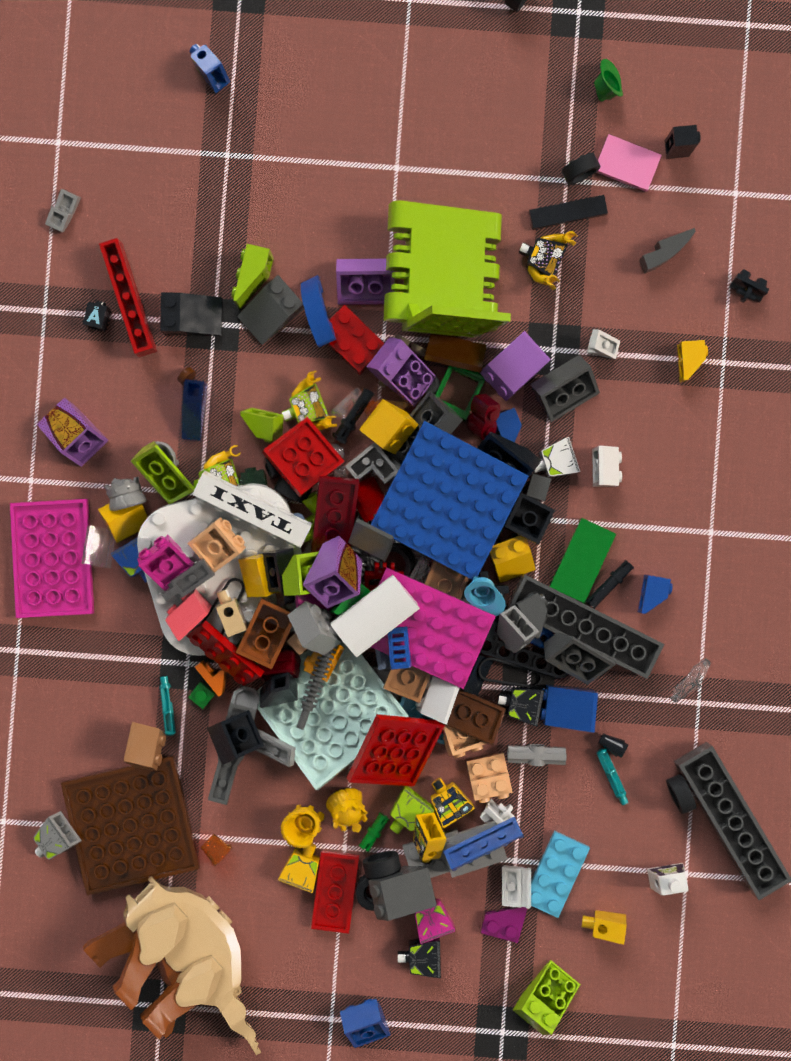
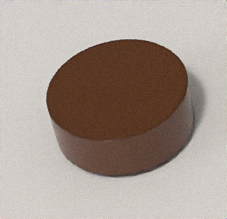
(187, 373)

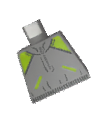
(55, 836)

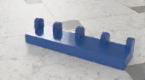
(483, 843)

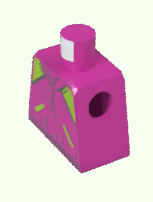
(433, 923)

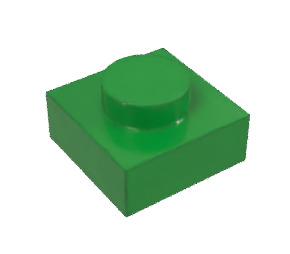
(201, 695)

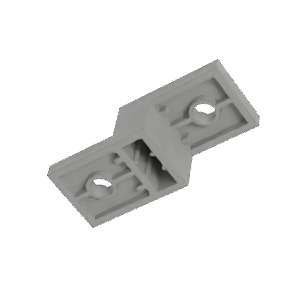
(441, 865)

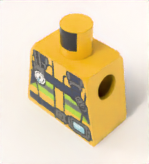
(450, 802)
(428, 837)

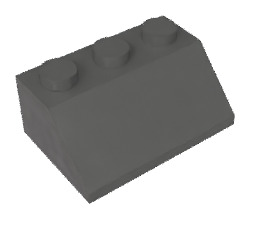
(565, 388)
(576, 658)

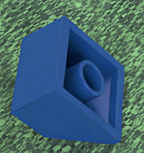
(364, 1023)

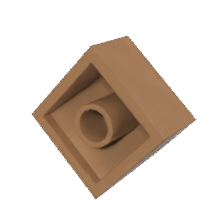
(144, 746)

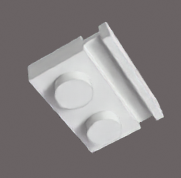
(516, 886)

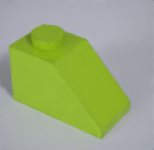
(264, 423)

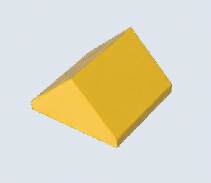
(124, 521)
(254, 576)

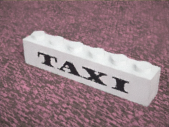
(252, 509)

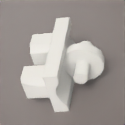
(498, 813)

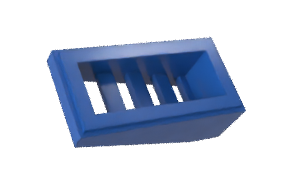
(399, 665)

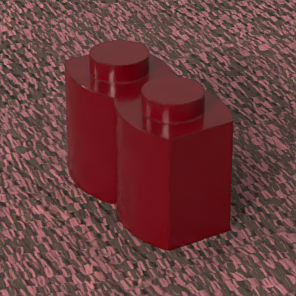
(483, 416)

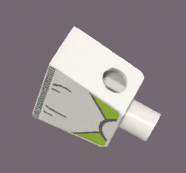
(558, 459)

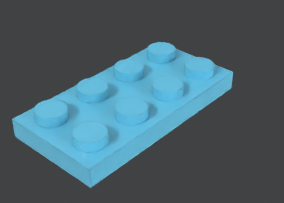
(557, 873)

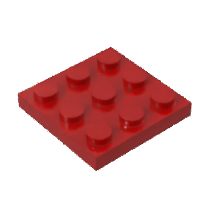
(303, 456)

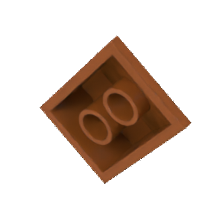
(265, 633)

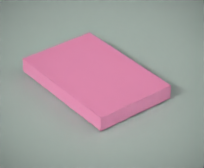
(628, 163)

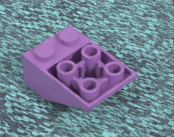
(401, 370)

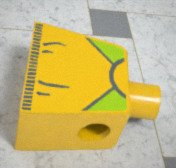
(301, 869)

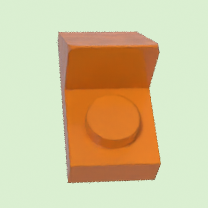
(216, 682)

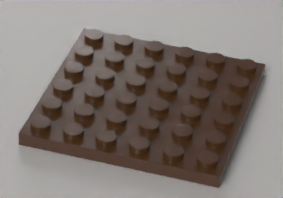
(130, 826)

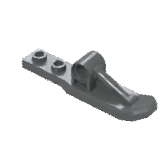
(242, 700)

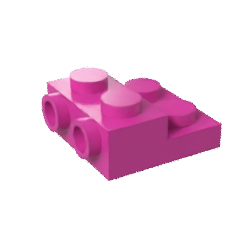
(164, 561)

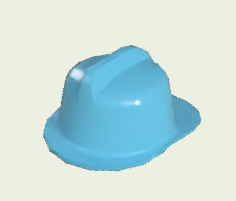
(484, 595)

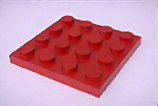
(395, 750)

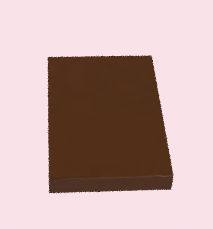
(455, 352)
(476, 717)

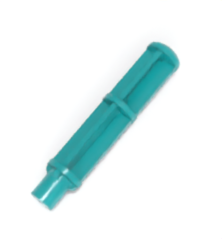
(167, 707)
(612, 775)

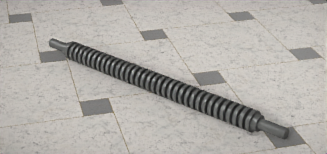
(319, 674)

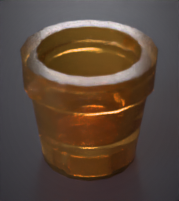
(216, 849)

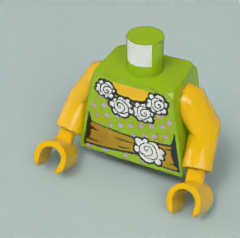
(307, 402)
(221, 467)

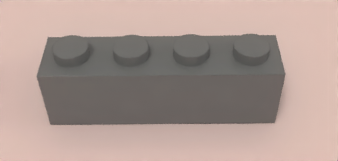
(433, 411)

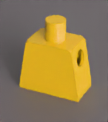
(613, 926)

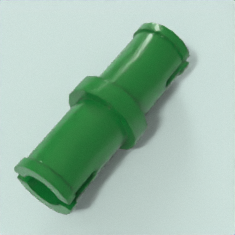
(374, 832)

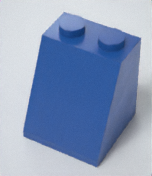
(569, 707)

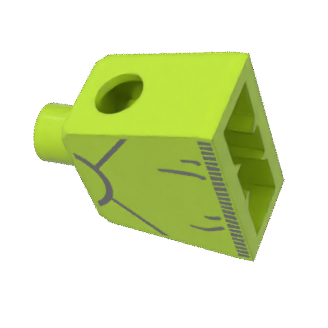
(406, 808)

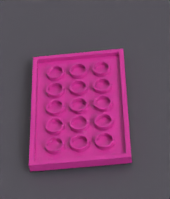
(48, 558)
(442, 633)

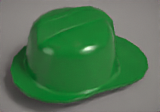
(608, 82)

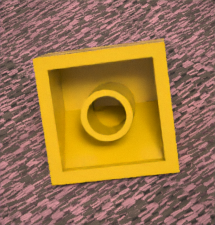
(389, 426)
(512, 558)

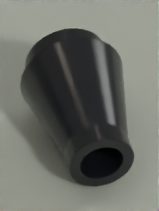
(613, 745)

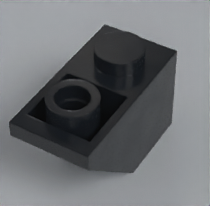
(278, 690)

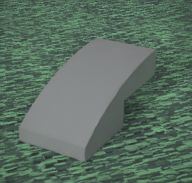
(64, 209)

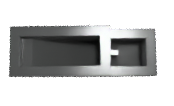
(665, 250)

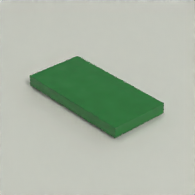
(582, 560)

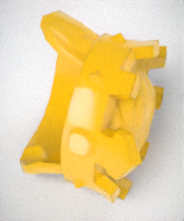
(347, 809)
(301, 826)

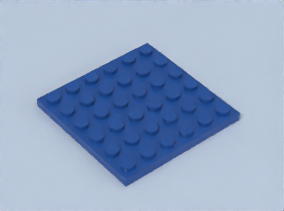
(449, 500)

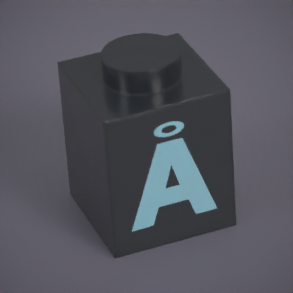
(97, 316)

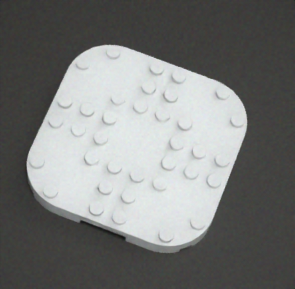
(183, 523)

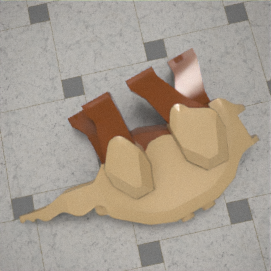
(192, 951)

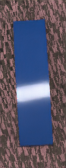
(316, 312)

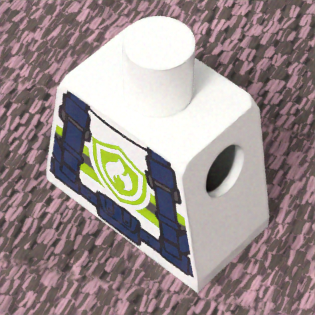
(670, 879)

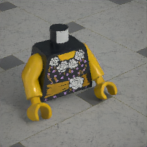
(546, 257)

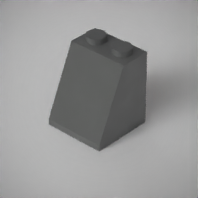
(402, 893)

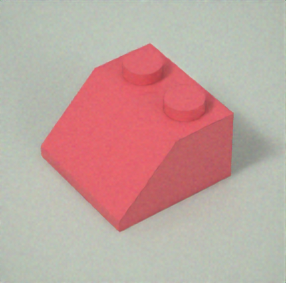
(187, 614)

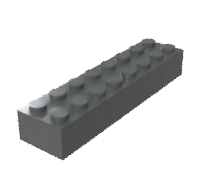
(604, 634)
(733, 820)

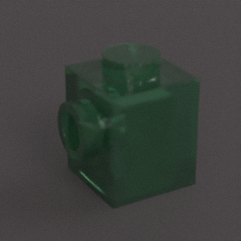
(252, 475)

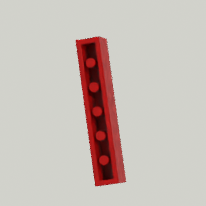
(128, 297)

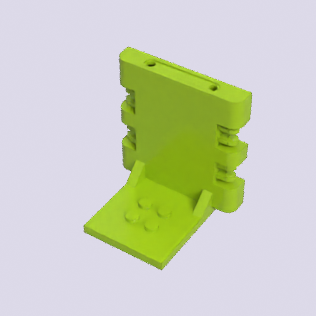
(443, 270)

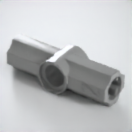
(536, 755)

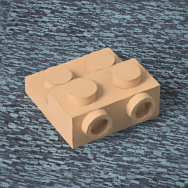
(217, 544)
(458, 743)
(489, 777)

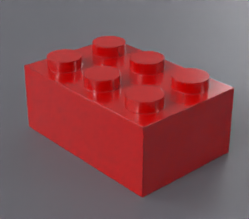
(354, 340)

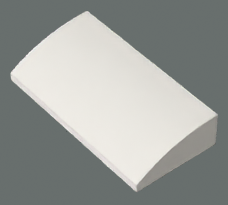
(374, 615)

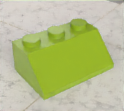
(162, 473)
(296, 574)

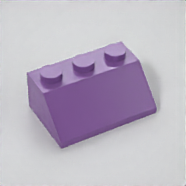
(363, 281)

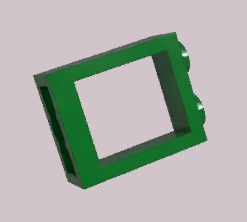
(475, 376)

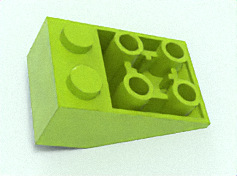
(252, 274)
(547, 998)

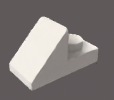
(603, 344)

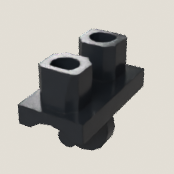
(748, 288)

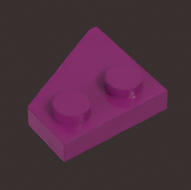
(504, 923)

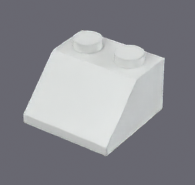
(606, 466)
(438, 699)

